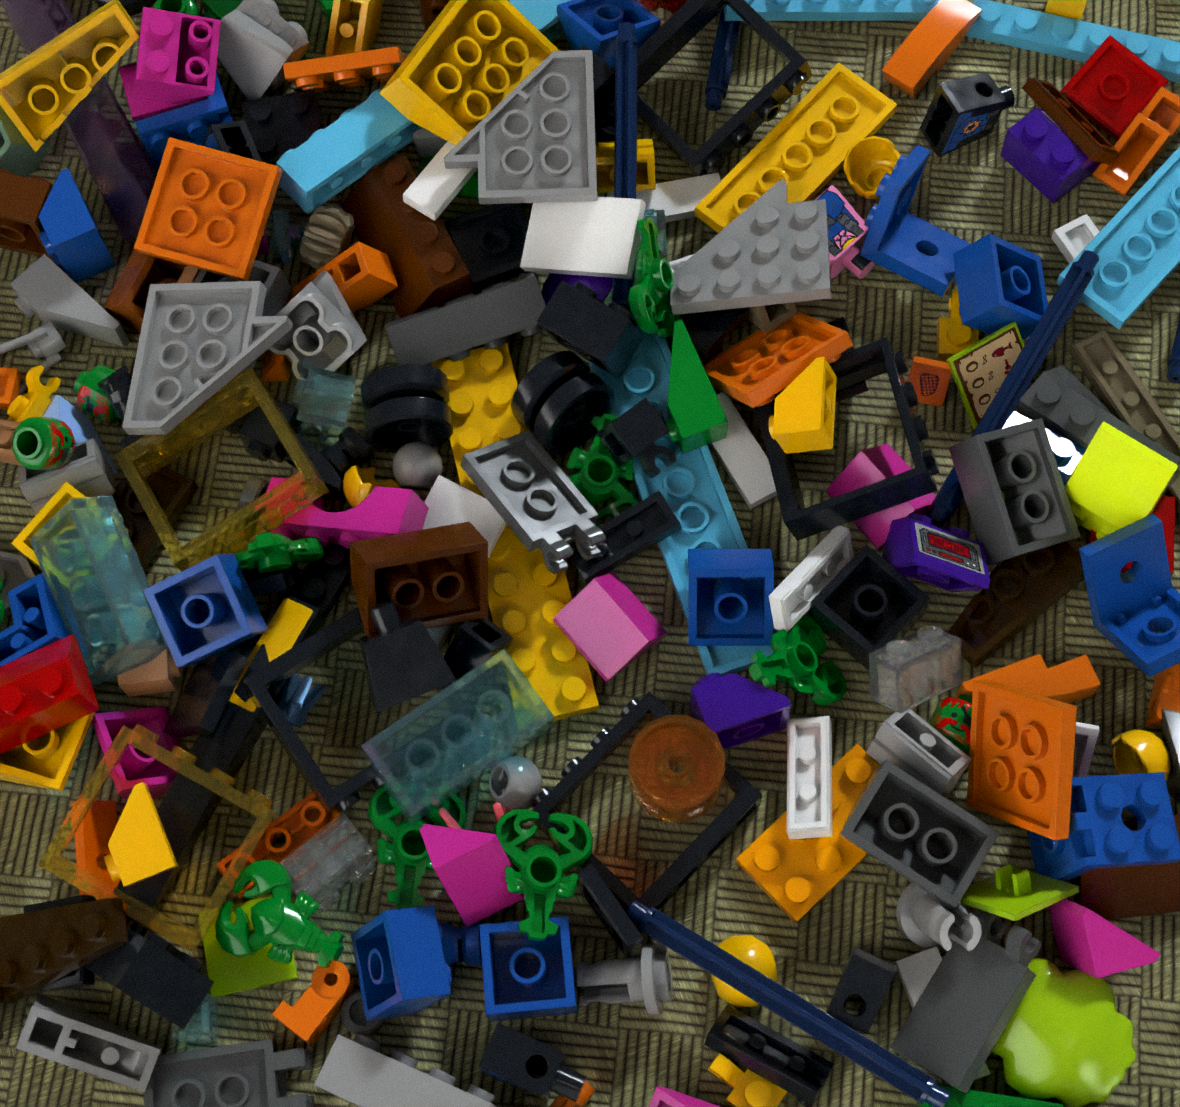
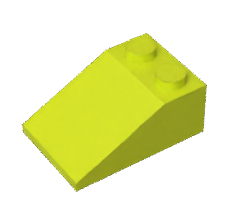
(1116, 482)

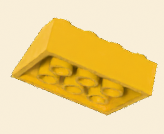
(466, 66)

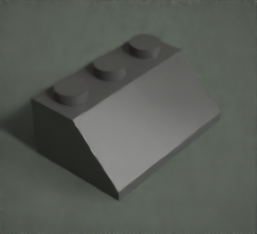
(1014, 491)
(918, 833)

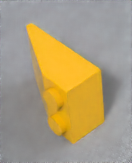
(46, 759)

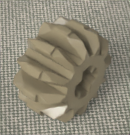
(326, 235)

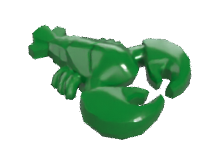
(652, 285)
(600, 474)
(277, 552)
(797, 663)
(407, 845)
(540, 866)
(275, 919)

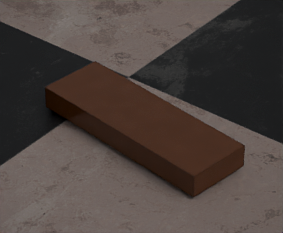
(1070, 121)

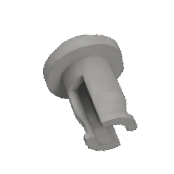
(933, 922)
(630, 979)

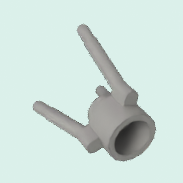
(42, 343)

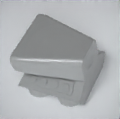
(256, 44)
(322, 328)

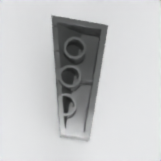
(468, 322)
(1075, 412)

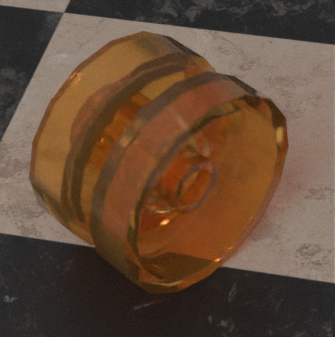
(683, 743)

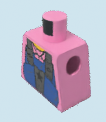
(845, 235)

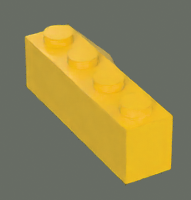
(62, 72)

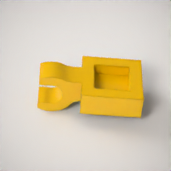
(951, 333)
(36, 400)
(746, 1086)

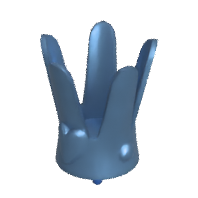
(297, 700)

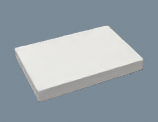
(584, 237)

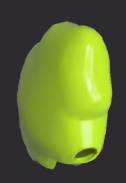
(1066, 1038)

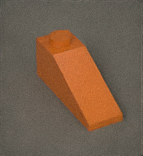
(360, 275)

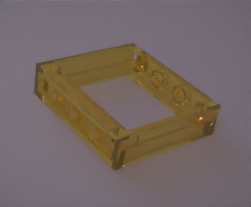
(263, 514)
(183, 763)

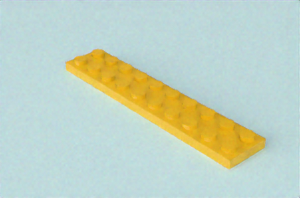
(520, 586)

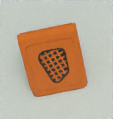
(275, 367)
(930, 380)

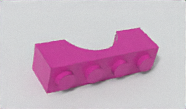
(380, 514)

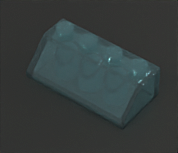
(99, 586)
(457, 735)

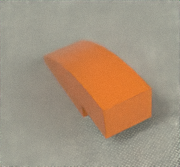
(930, 45)
(1142, 143)
(1062, 682)

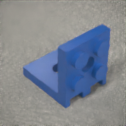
(181, 122)
(899, 237)
(1140, 600)
(1097, 830)

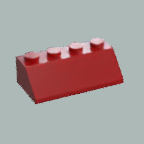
(43, 692)

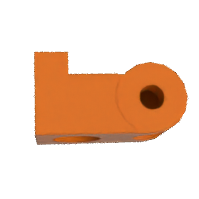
(318, 1003)

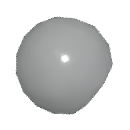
(417, 464)
(515, 782)

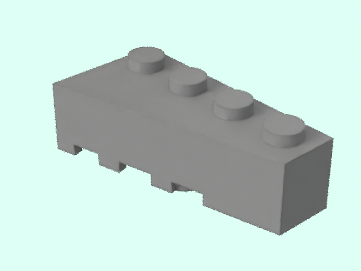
(370, 1079)

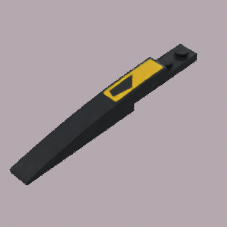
(294, 619)

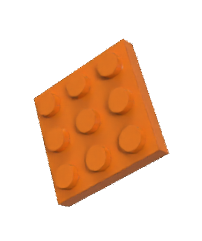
(345, 69)
(208, 209)
(771, 360)
(1021, 758)

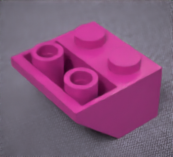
(176, 56)

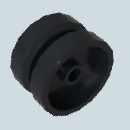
(561, 400)
(406, 406)

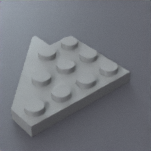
(538, 137)
(760, 259)
(193, 346)

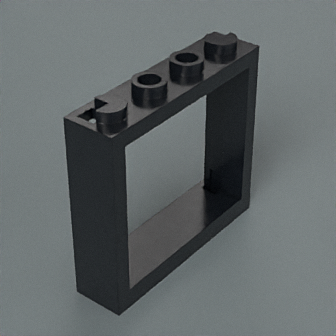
(762, 107)
(851, 369)
(285, 666)
(697, 852)

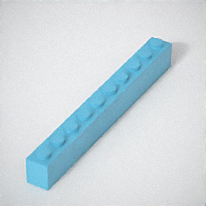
(371, 133)

